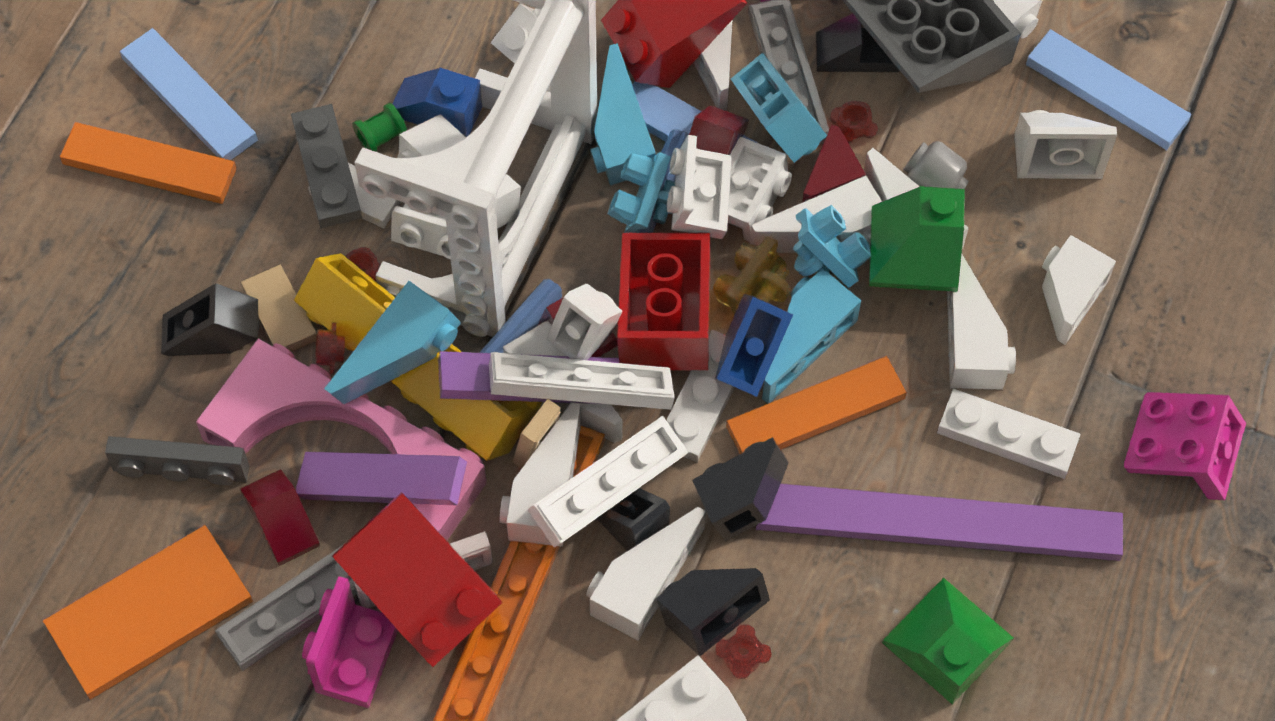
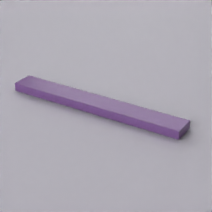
(946, 522)

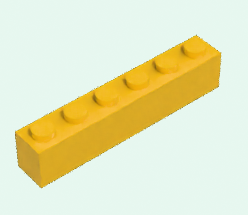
(346, 295)

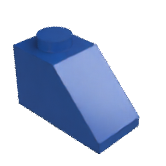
(443, 93)
(752, 344)

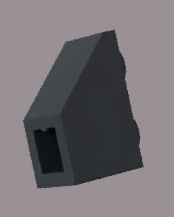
(743, 488)

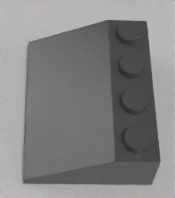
(940, 40)

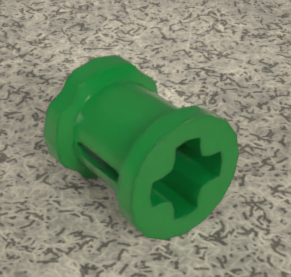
(379, 128)

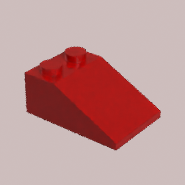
(666, 35)
(417, 579)

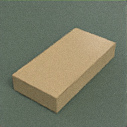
(278, 313)
(536, 432)

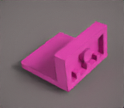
(1187, 438)
(348, 648)

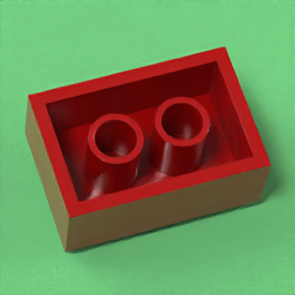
(665, 300)

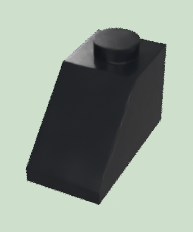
(210, 323)
(711, 604)

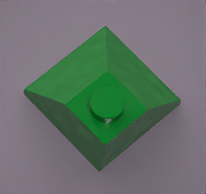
(918, 240)
(947, 640)

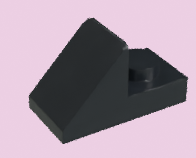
(850, 48)

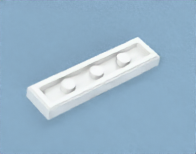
(580, 380)
(607, 481)

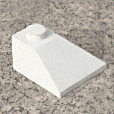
(1062, 146)

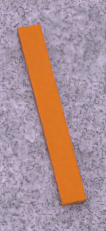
(498, 636)

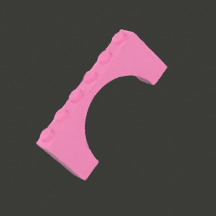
(278, 391)

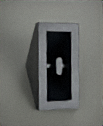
(636, 518)

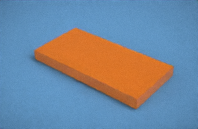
(147, 611)

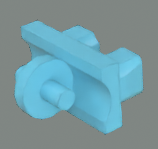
(638, 209)
(821, 248)

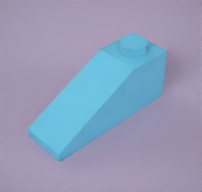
(778, 108)
(619, 121)
(821, 315)
(400, 340)

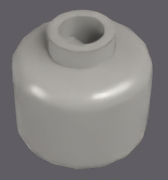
(937, 167)

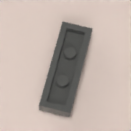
(326, 166)
(177, 460)

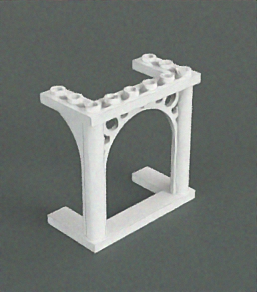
(467, 176)

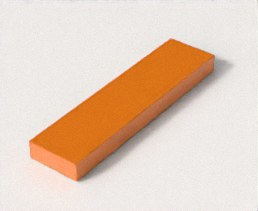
(148, 162)
(819, 407)

